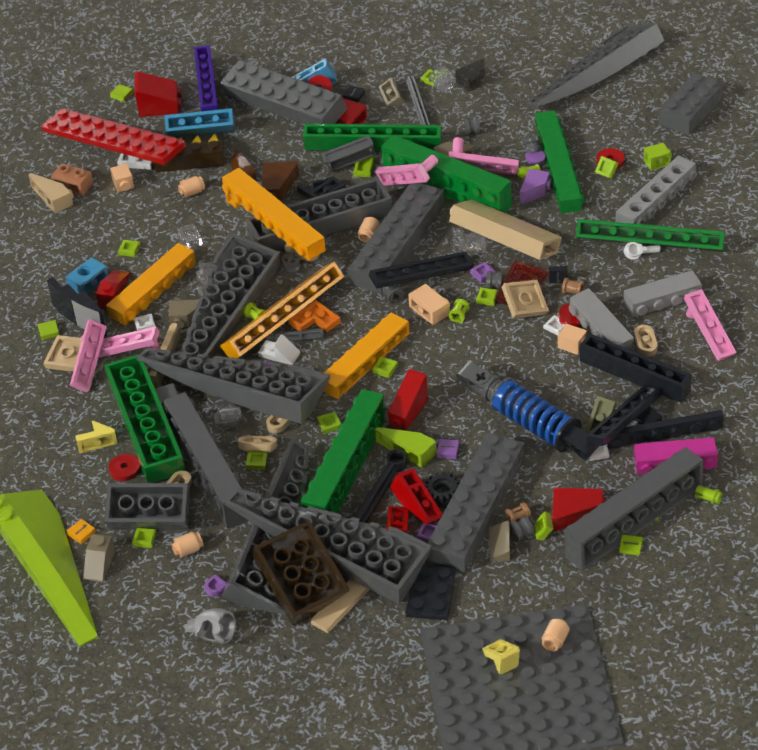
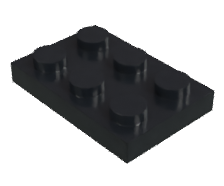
(431, 593)

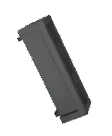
(348, 154)

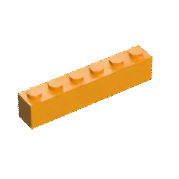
(151, 284)
(365, 354)

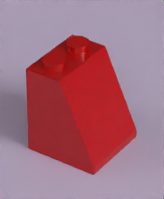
(156, 95)

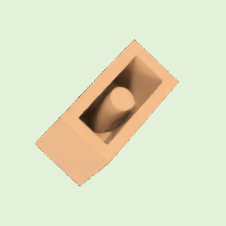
(429, 304)

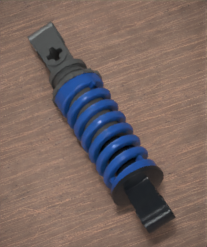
(528, 410)

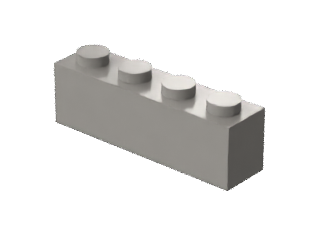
(660, 293)
(598, 319)

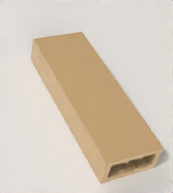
(505, 229)

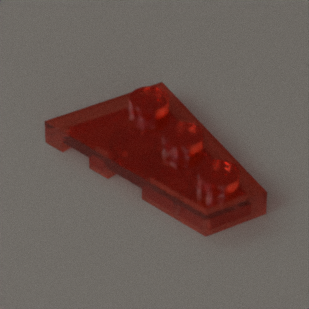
(520, 272)

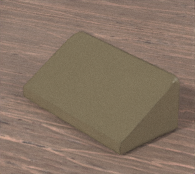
(391, 93)
(499, 542)

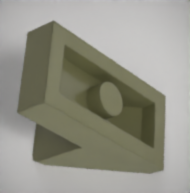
(602, 409)

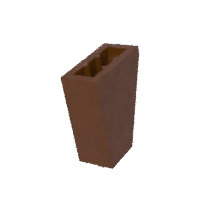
(279, 177)

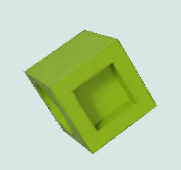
(657, 156)

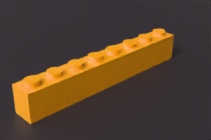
(273, 214)
(282, 311)

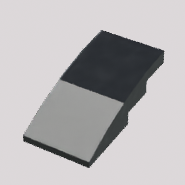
(74, 306)

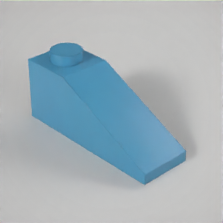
(321, 68)

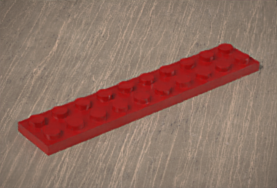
(114, 136)

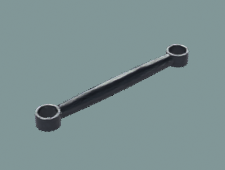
(381, 485)

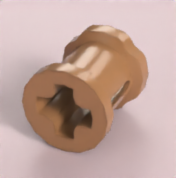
(572, 286)
(517, 513)

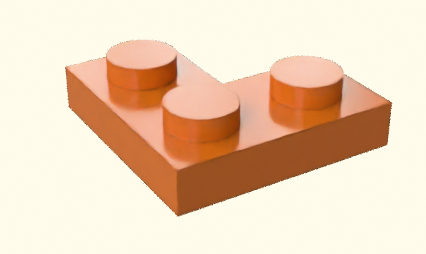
(315, 314)

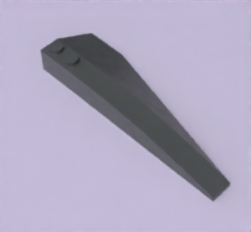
(614, 54)
(236, 278)
(265, 388)
(361, 551)
(247, 583)

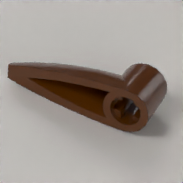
(241, 162)

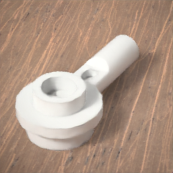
(634, 250)

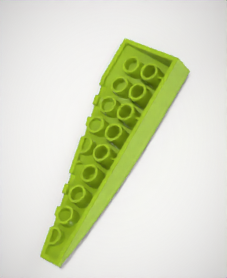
(41, 545)

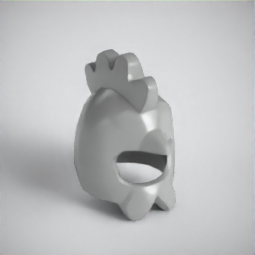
(213, 625)

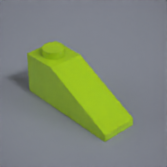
(416, 445)

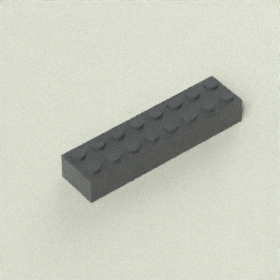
(282, 95)
(330, 212)
(397, 233)
(203, 455)
(475, 502)
(633, 508)

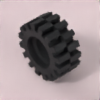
(442, 481)

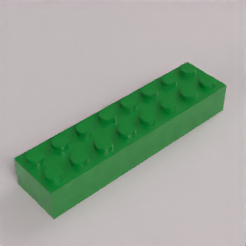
(457, 178)
(144, 419)
(346, 453)

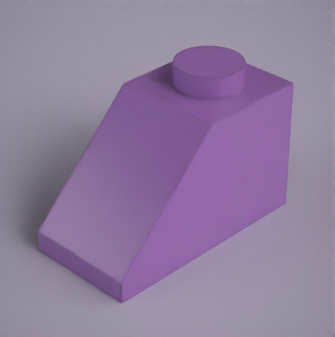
(535, 185)

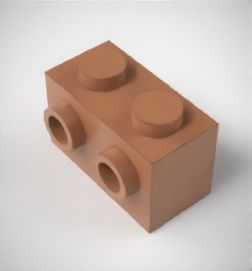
(73, 178)

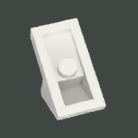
(279, 351)

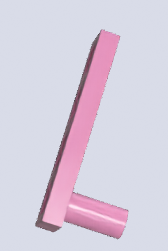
(487, 163)
(406, 173)
(709, 324)
(130, 341)
(88, 355)

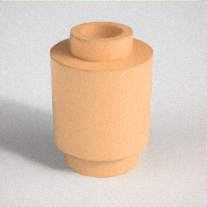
(191, 186)
(368, 228)
(187, 544)
(555, 634)

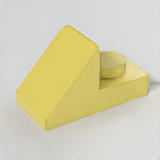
(99, 438)
(504, 655)

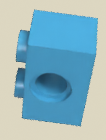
(87, 276)

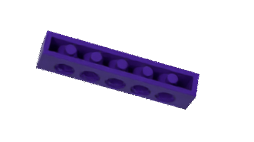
(205, 78)

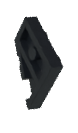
(321, 187)

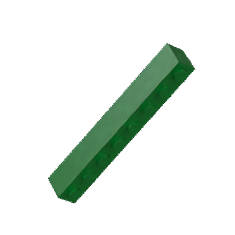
(331, 136)
(558, 162)
(650, 234)

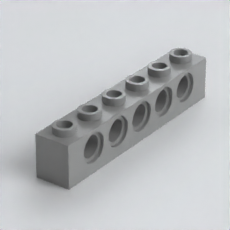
(657, 192)

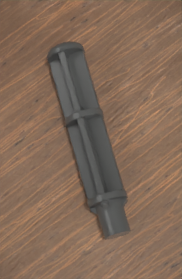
(298, 335)

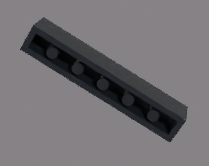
(635, 367)

